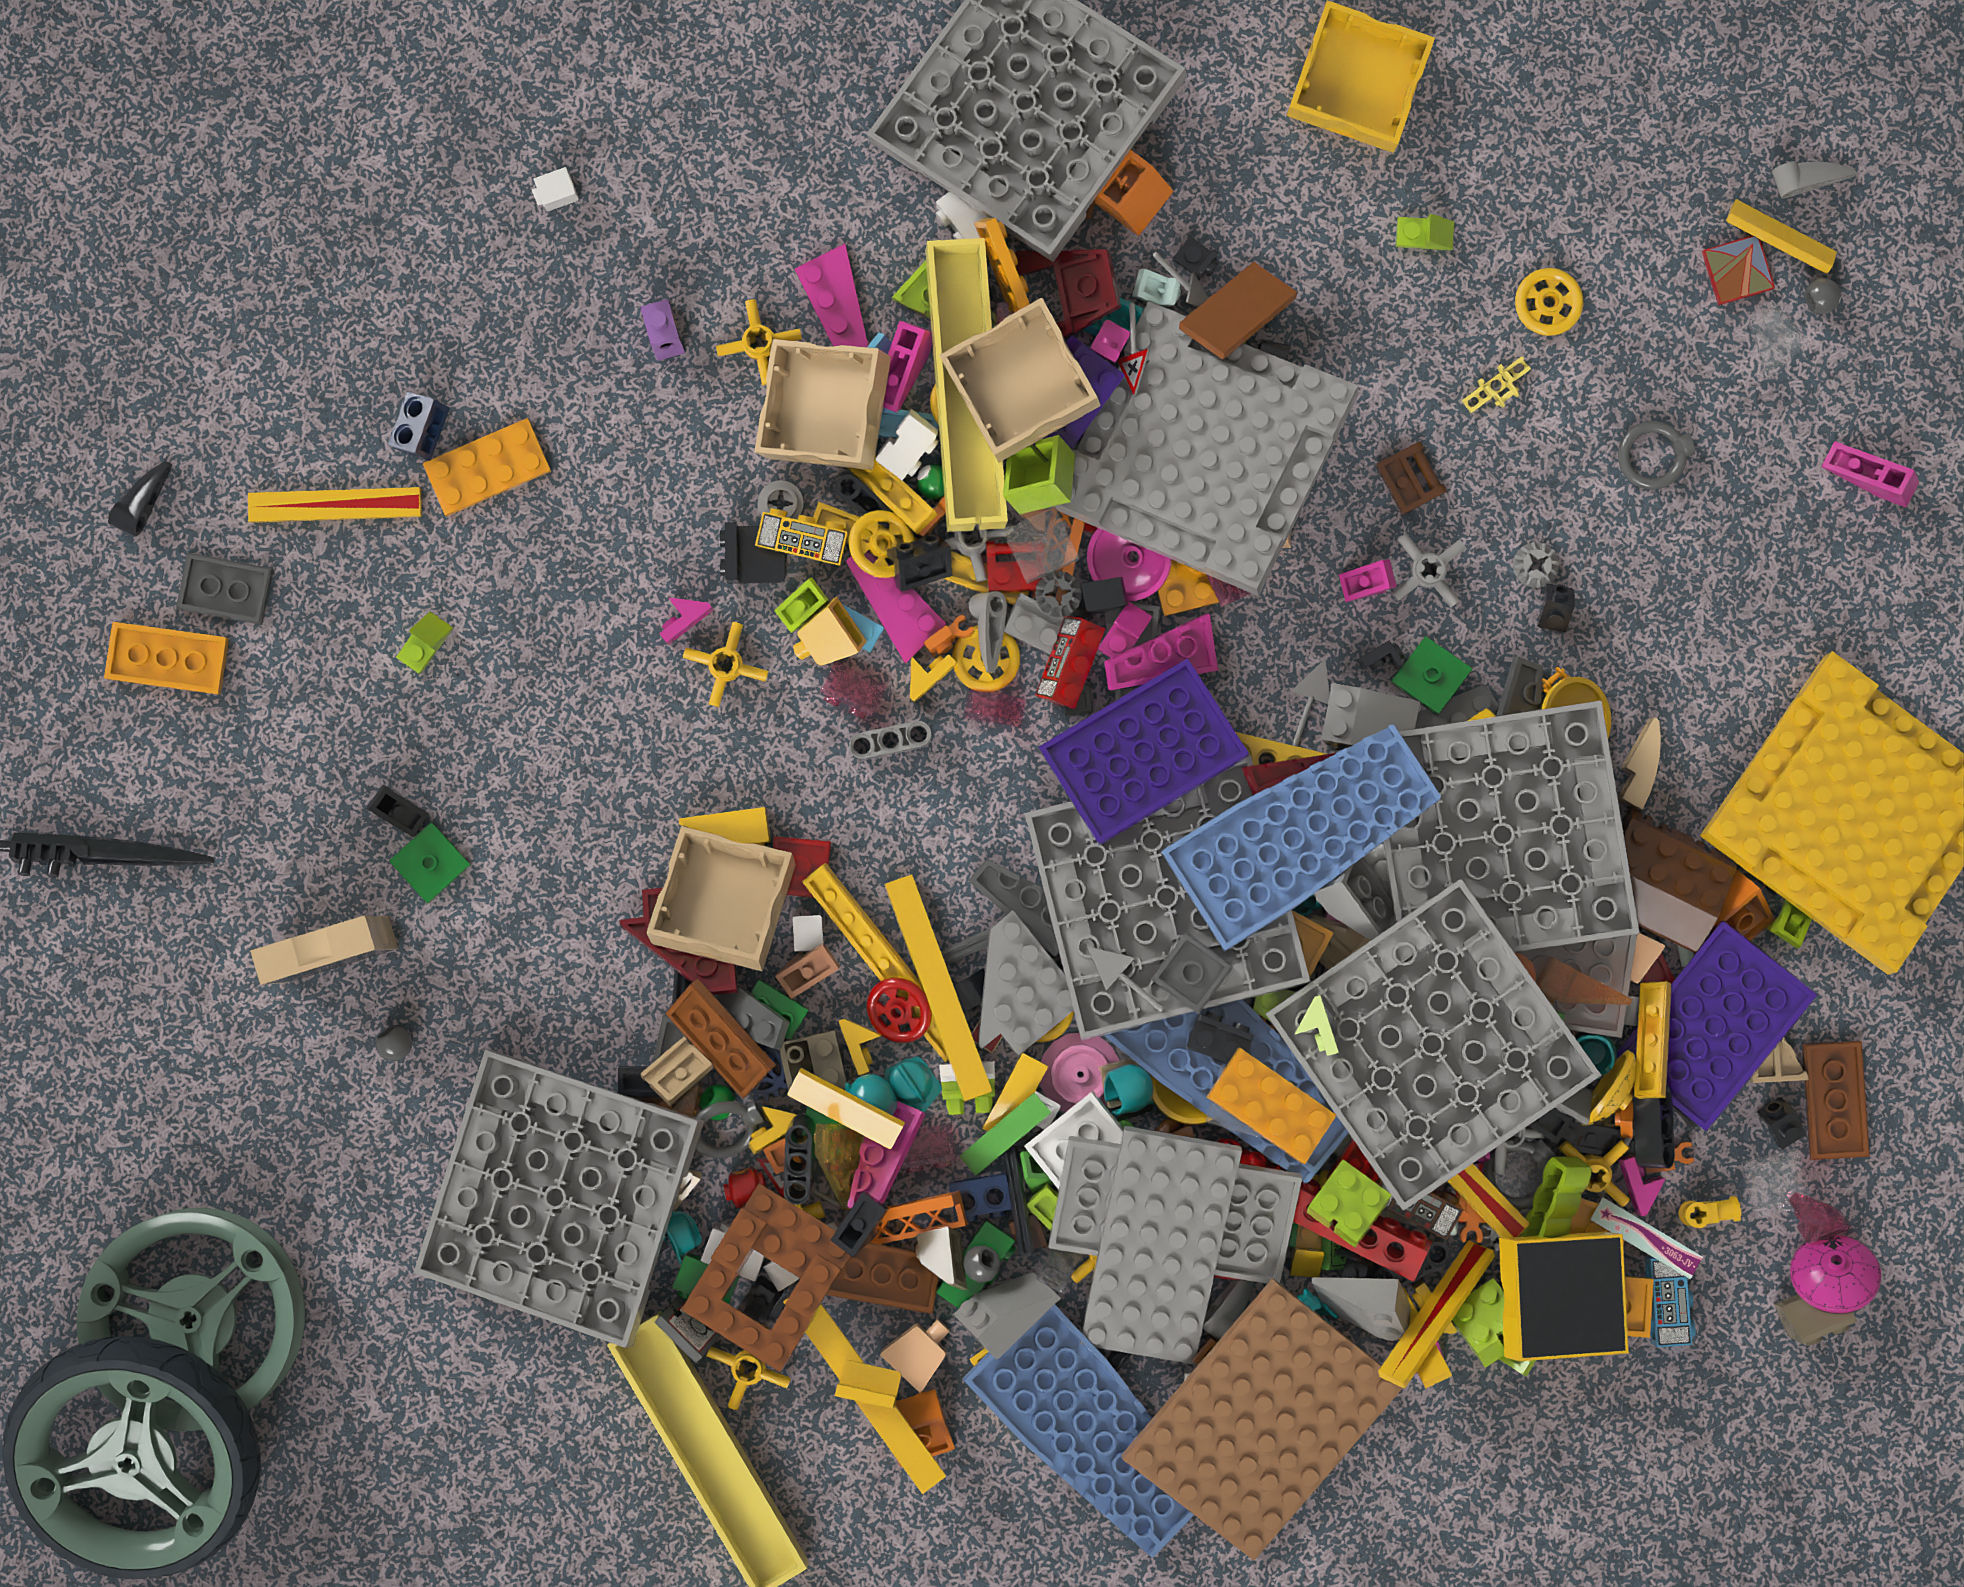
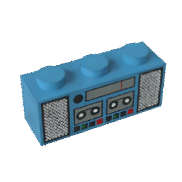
(1670, 1306)

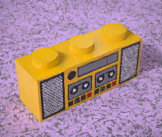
(802, 536)

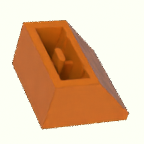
(1134, 193)

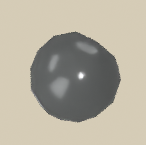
(1822, 295)
(394, 1043)
(981, 1263)

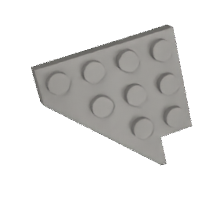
(1021, 989)

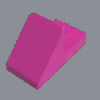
(1110, 341)
(1367, 580)
(691, 612)
(1125, 631)
(1641, 1192)

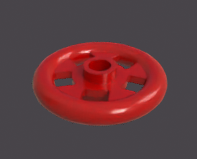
(916, 998)

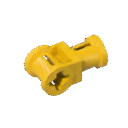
(1710, 1212)

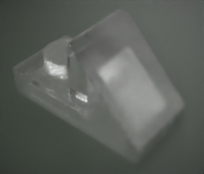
(1058, 1269)

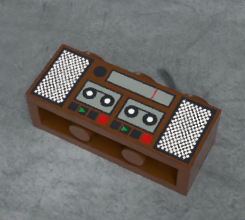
(1433, 1212)

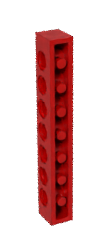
(1377, 1249)

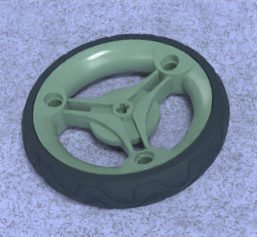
(131, 1458)

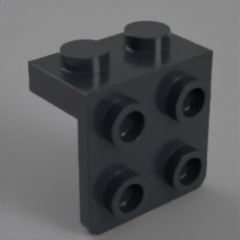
(746, 562)

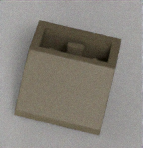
(816, 1054)
(1808, 1323)

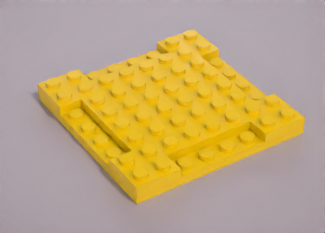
(1850, 814)

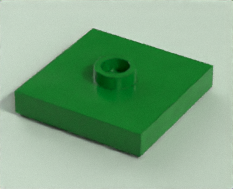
(1431, 676)
(430, 862)

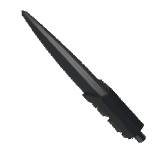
(65, 849)

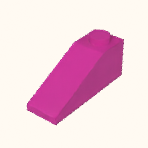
(908, 356)
(1872, 473)

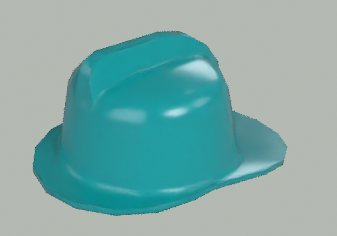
(913, 1083)
(682, 1233)

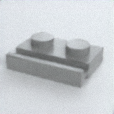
(1032, 625)

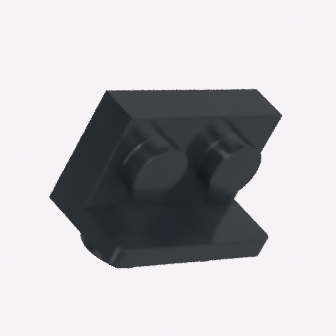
(921, 561)
(1218, 1039)

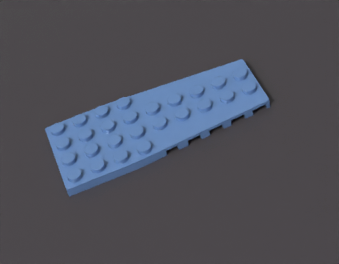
(1299, 835)
(1163, 1053)
(1079, 1422)

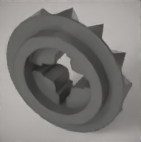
(1070, 600)

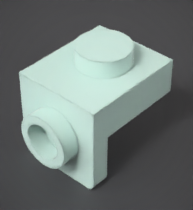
(1156, 288)

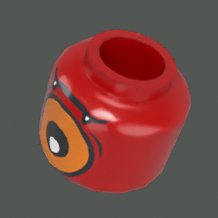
(742, 1185)

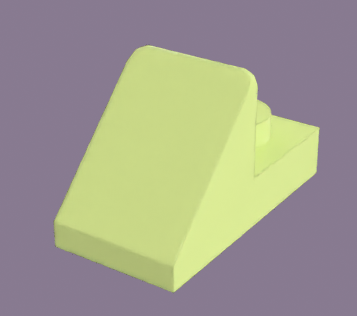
(1317, 1018)

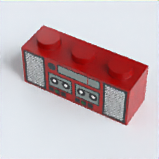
(1070, 662)

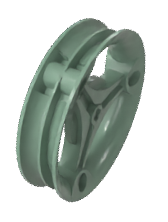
(196, 1296)

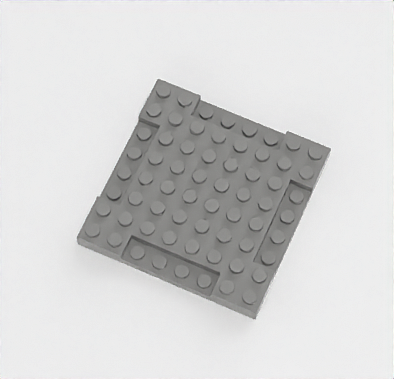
(1027, 111)
(1207, 452)
(1523, 824)
(1133, 905)
(1435, 1045)
(558, 1198)

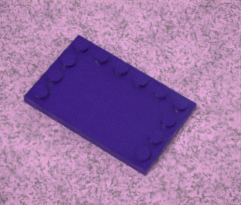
(1143, 751)
(1725, 1022)

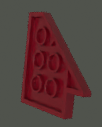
(715, 975)

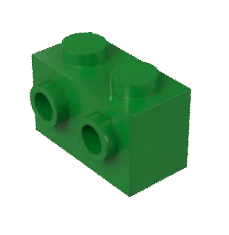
(782, 1004)

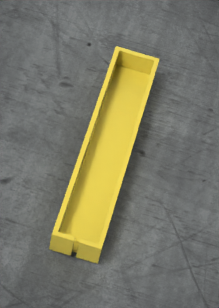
(958, 311)
(710, 1457)

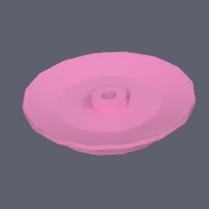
(1068, 1057)

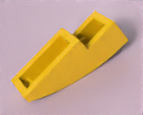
(1019, 1086)

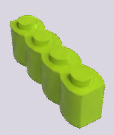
(1557, 1197)

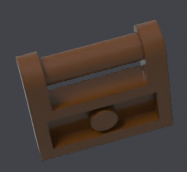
(1402, 481)

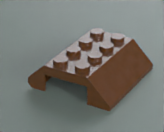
(1675, 881)

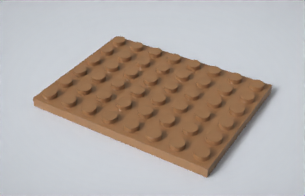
(1262, 1420)

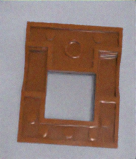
(791, 1241)

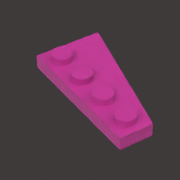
(834, 297)
(902, 614)
(1155, 656)
(880, 1164)

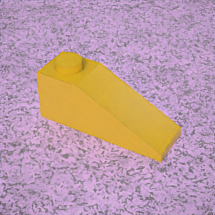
(737, 826)

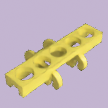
(1494, 394)

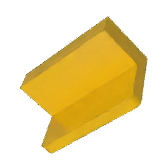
(868, 1384)

